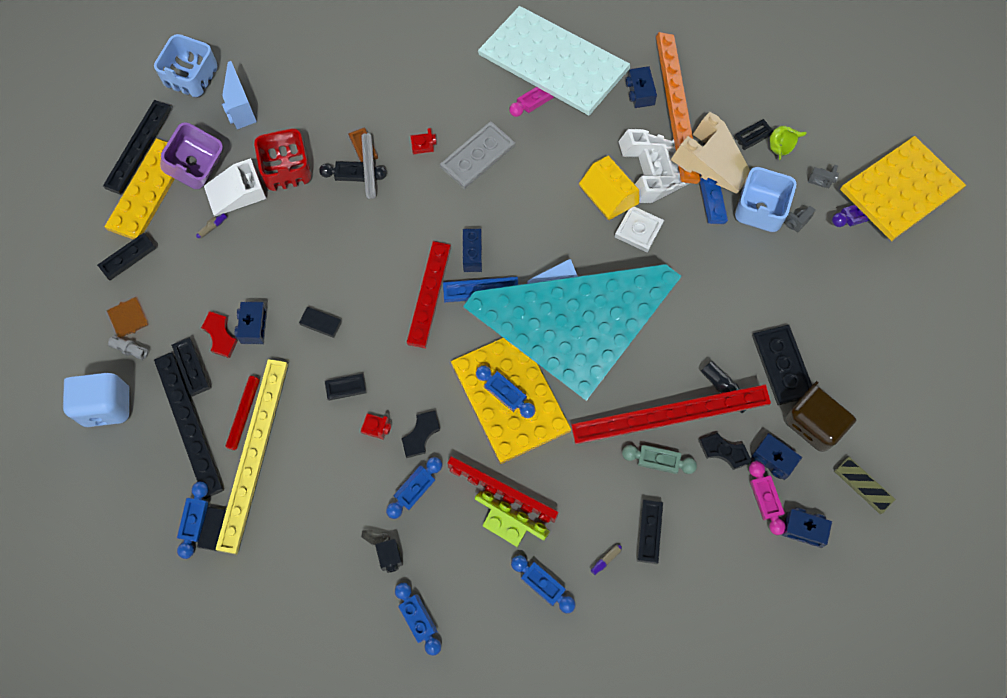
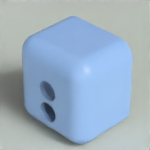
(768, 188)
(96, 399)

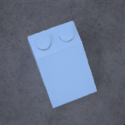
(236, 102)

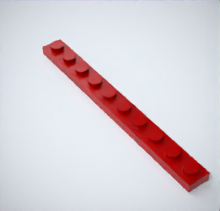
(671, 414)

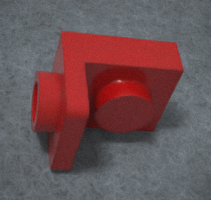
(423, 142)
(376, 426)

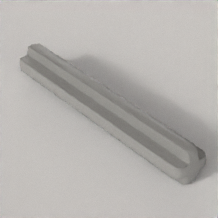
(368, 166)

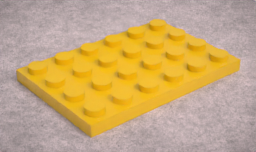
(902, 188)
(508, 430)

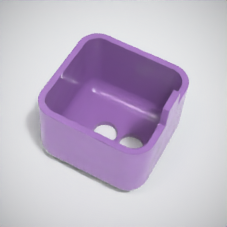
(188, 142)

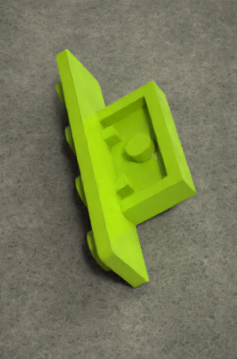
(508, 522)

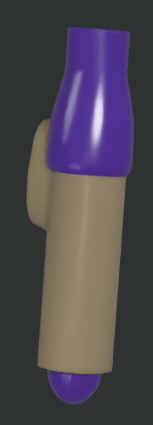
(211, 224)
(602, 563)

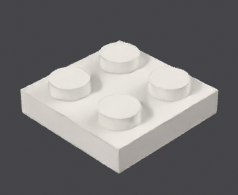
(639, 228)

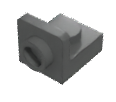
(824, 178)
(798, 222)

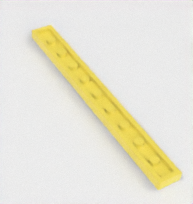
(252, 457)

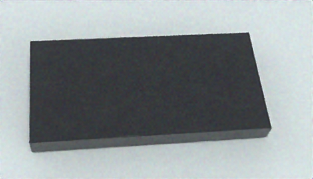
(782, 364)

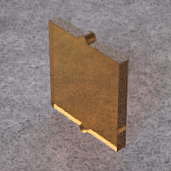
(127, 317)

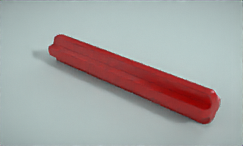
(242, 413)

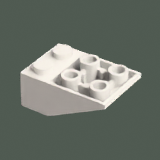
(234, 188)

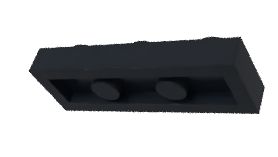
(126, 256)
(190, 367)
(650, 532)

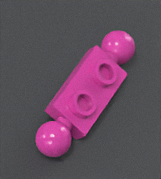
(529, 101)
(767, 498)

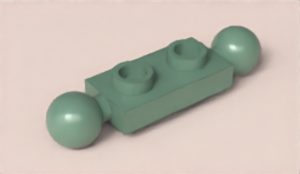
(659, 459)

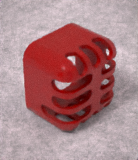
(285, 174)

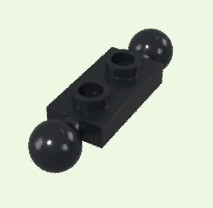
(350, 171)

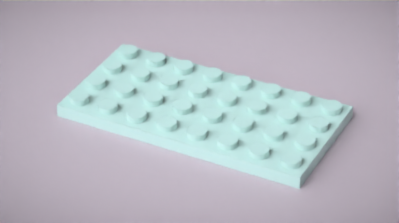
(554, 60)

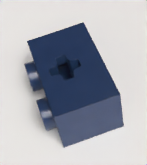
(641, 87)
(472, 250)
(251, 323)
(786, 457)
(796, 530)

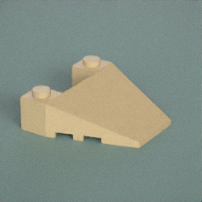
(715, 160)

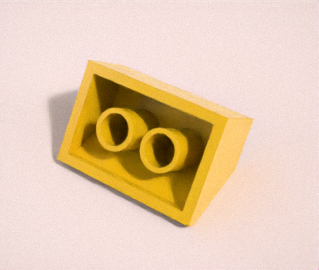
(609, 188)

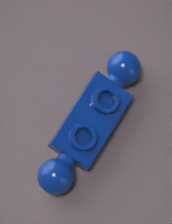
(505, 391)
(414, 488)
(192, 520)
(543, 584)
(418, 619)

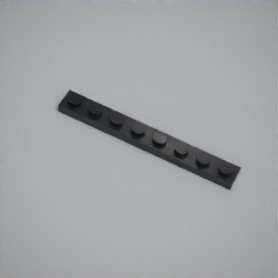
(188, 423)

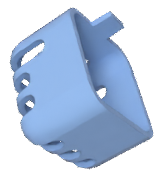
(180, 46)

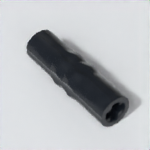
(719, 379)

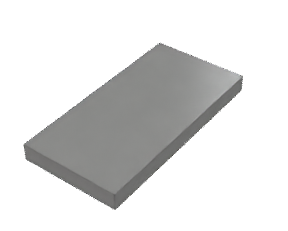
(477, 155)

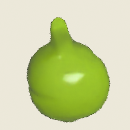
(786, 137)

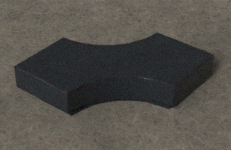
(415, 442)
(716, 447)

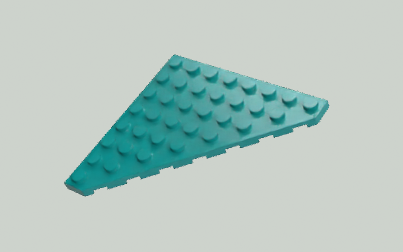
(576, 323)

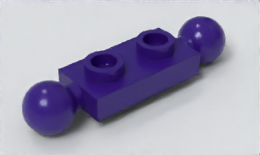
(850, 215)

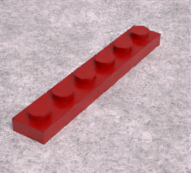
(429, 295)
(509, 494)

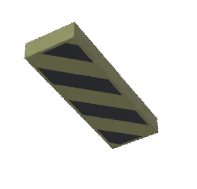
(864, 485)

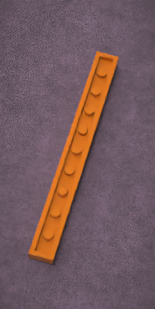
(675, 97)

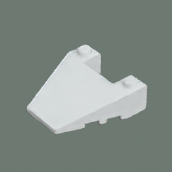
(655, 155)

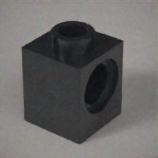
(389, 555)

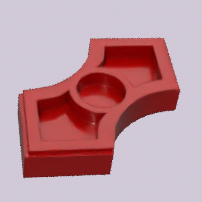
(222, 342)

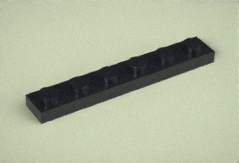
(137, 147)

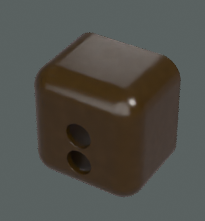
(819, 419)

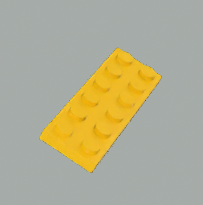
(141, 196)

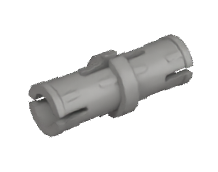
(128, 347)

